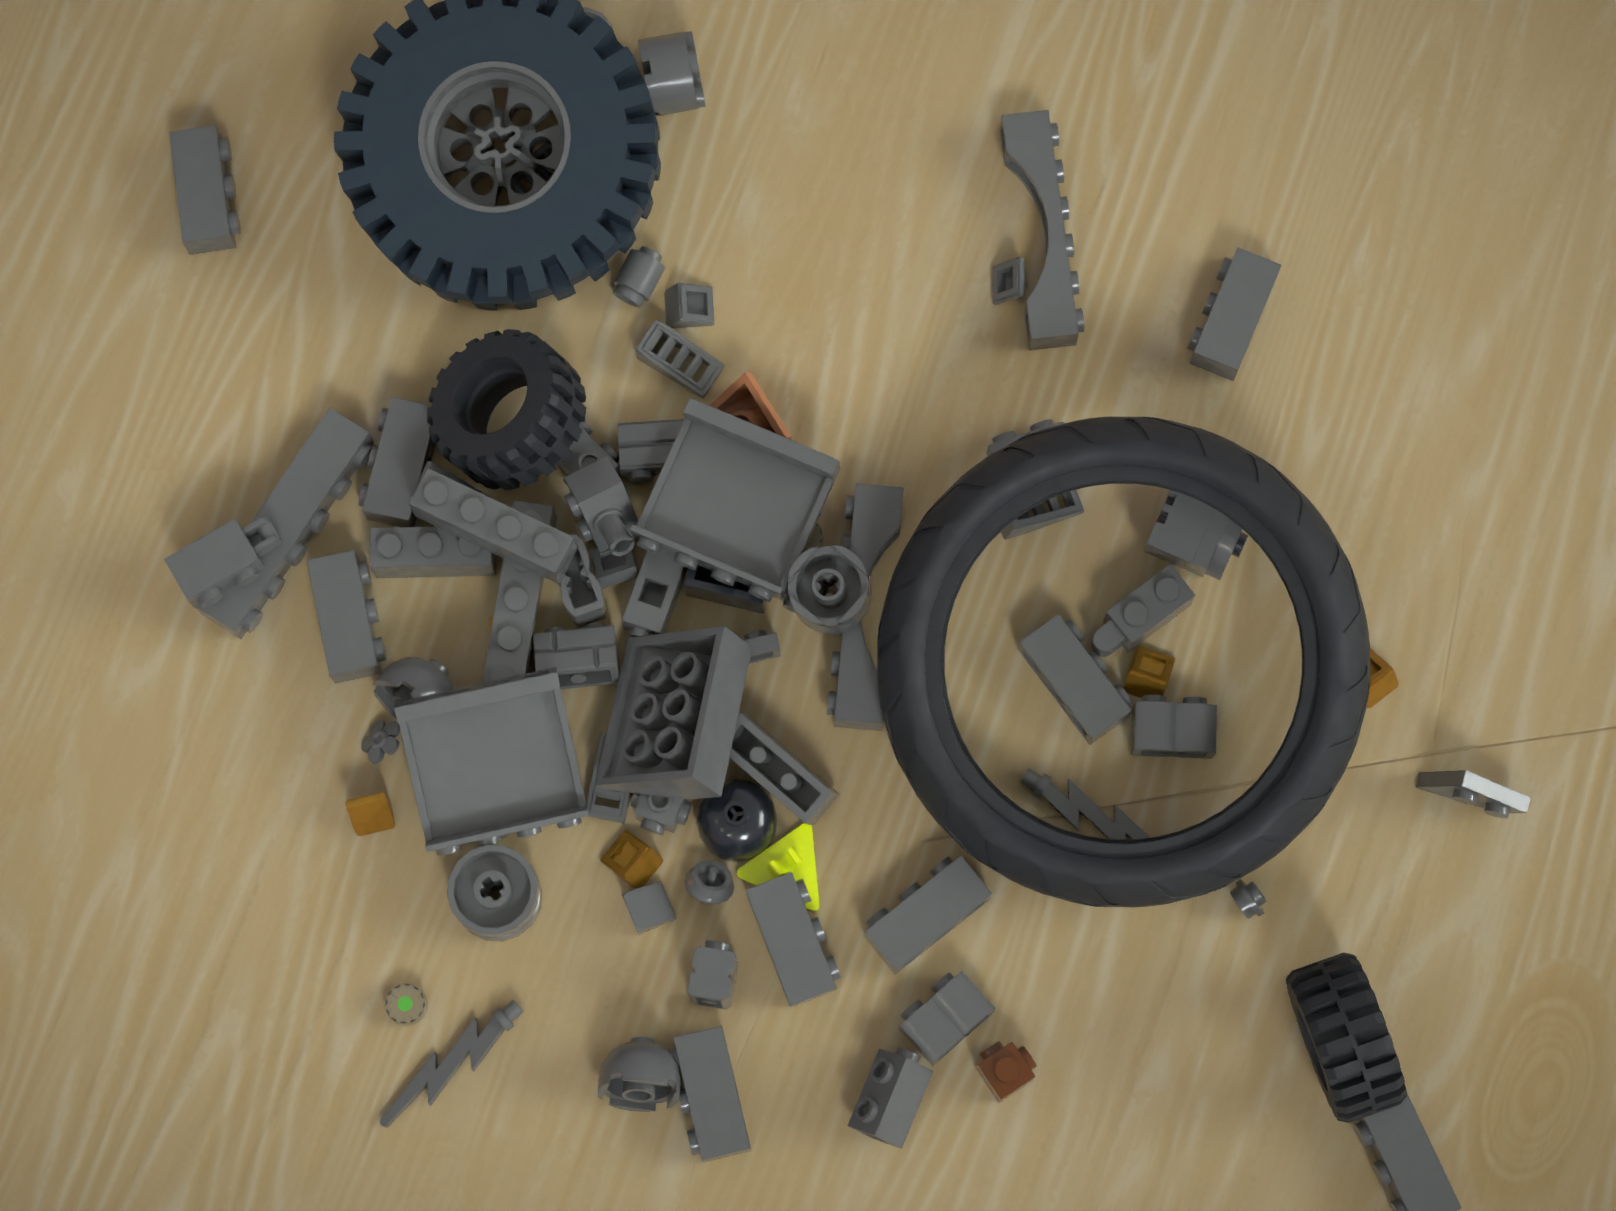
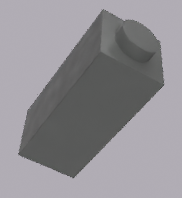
(654, 595)

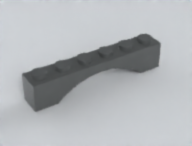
(1029, 154)
(875, 526)
(516, 609)

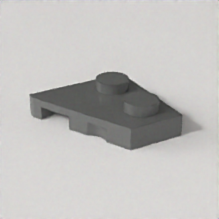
(1474, 790)

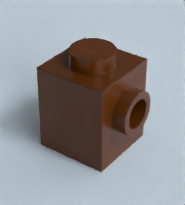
(1006, 1069)

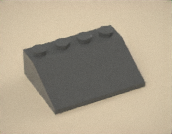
(675, 714)

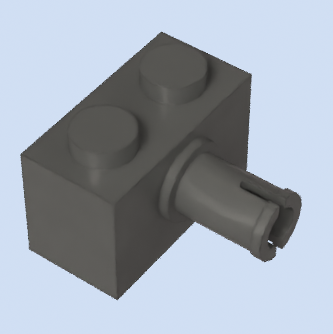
(603, 507)

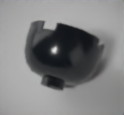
(743, 838)

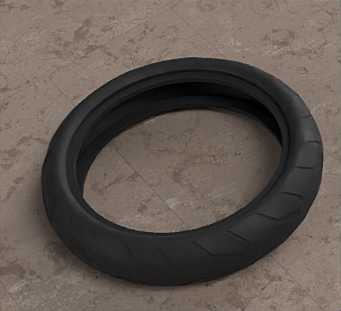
(1152, 868)

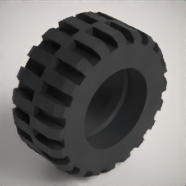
(474, 387)
(1346, 1037)

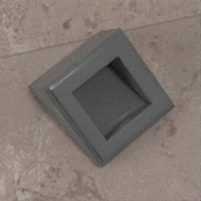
(689, 306)
(648, 907)

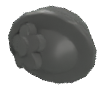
(709, 882)

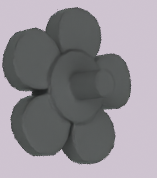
(381, 741)

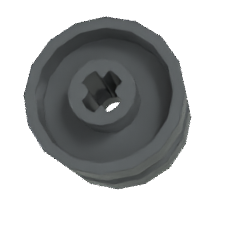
(490, 869)

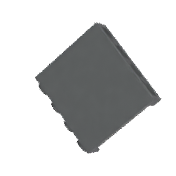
(736, 500)
(492, 760)

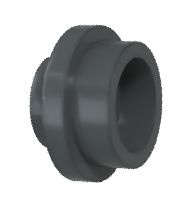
(1248, 898)

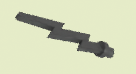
(1080, 802)
(470, 1042)

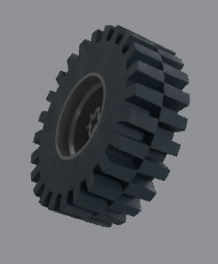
(448, 65)

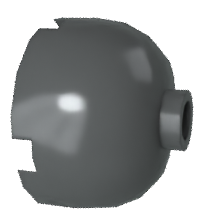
(410, 679)
(639, 1076)

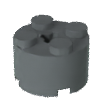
(672, 73)
(829, 566)

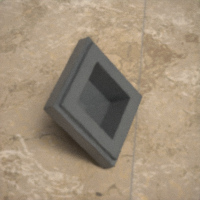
(1009, 280)

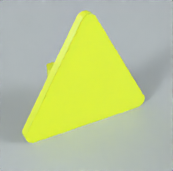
(790, 854)

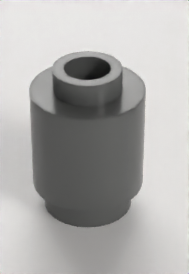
(638, 276)

